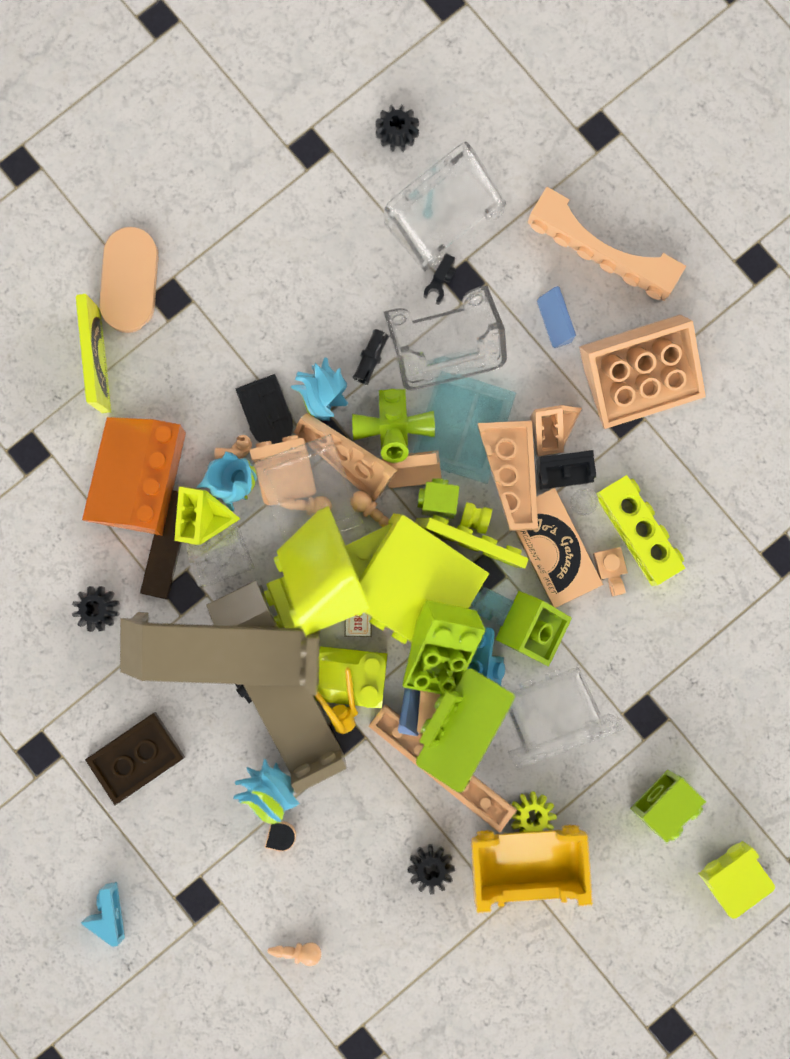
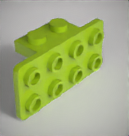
(463, 729)

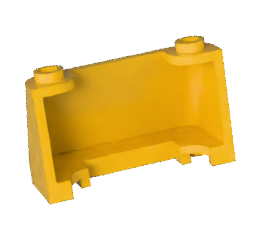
(530, 867)

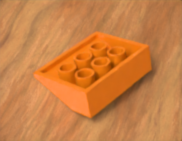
(135, 474)

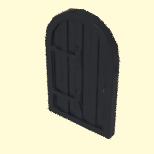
(266, 409)

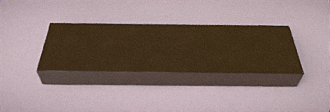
(162, 557)

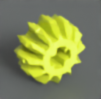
(543, 816)

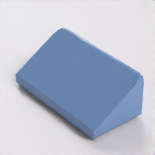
(556, 318)
(409, 712)

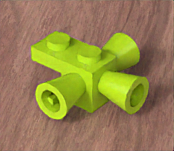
(393, 425)

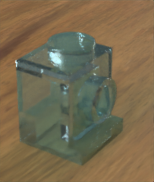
(492, 605)

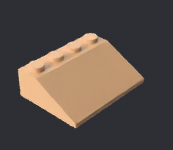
(643, 370)

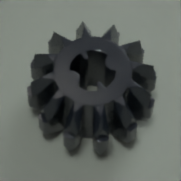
(387, 130)
(86, 609)
(434, 878)

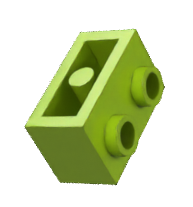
(439, 498)

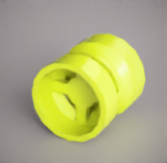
(476, 517)

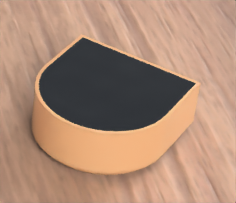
(281, 836)

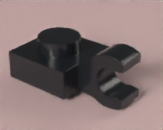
(444, 273)

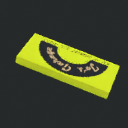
(93, 354)

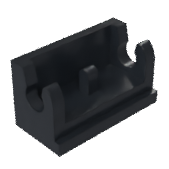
(566, 469)

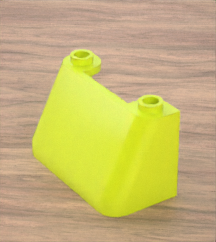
(320, 575)

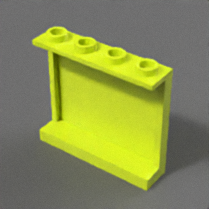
(413, 569)

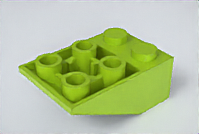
(442, 647)

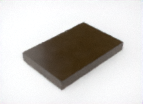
(135, 758)

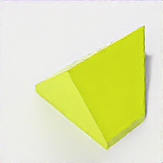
(200, 516)

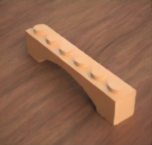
(652, 274)

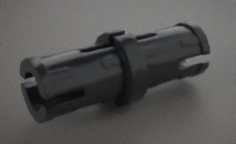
(370, 356)

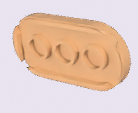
(128, 279)

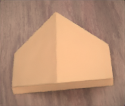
(552, 428)

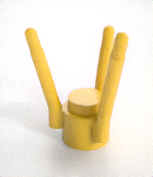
(340, 715)

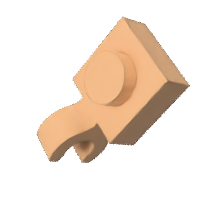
(610, 566)

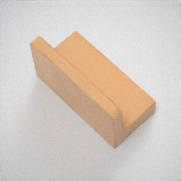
(416, 469)

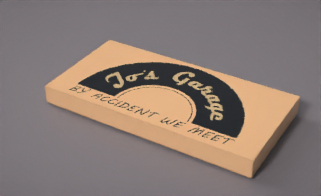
(558, 552)

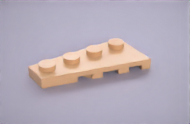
(360, 466)
(513, 468)

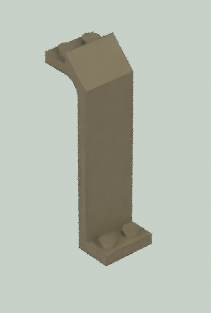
(219, 654)
(287, 713)

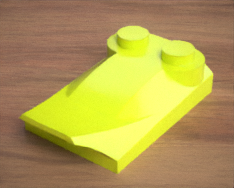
(367, 675)

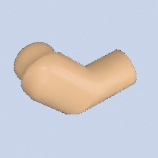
(240, 448)

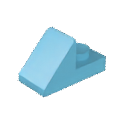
(109, 923)

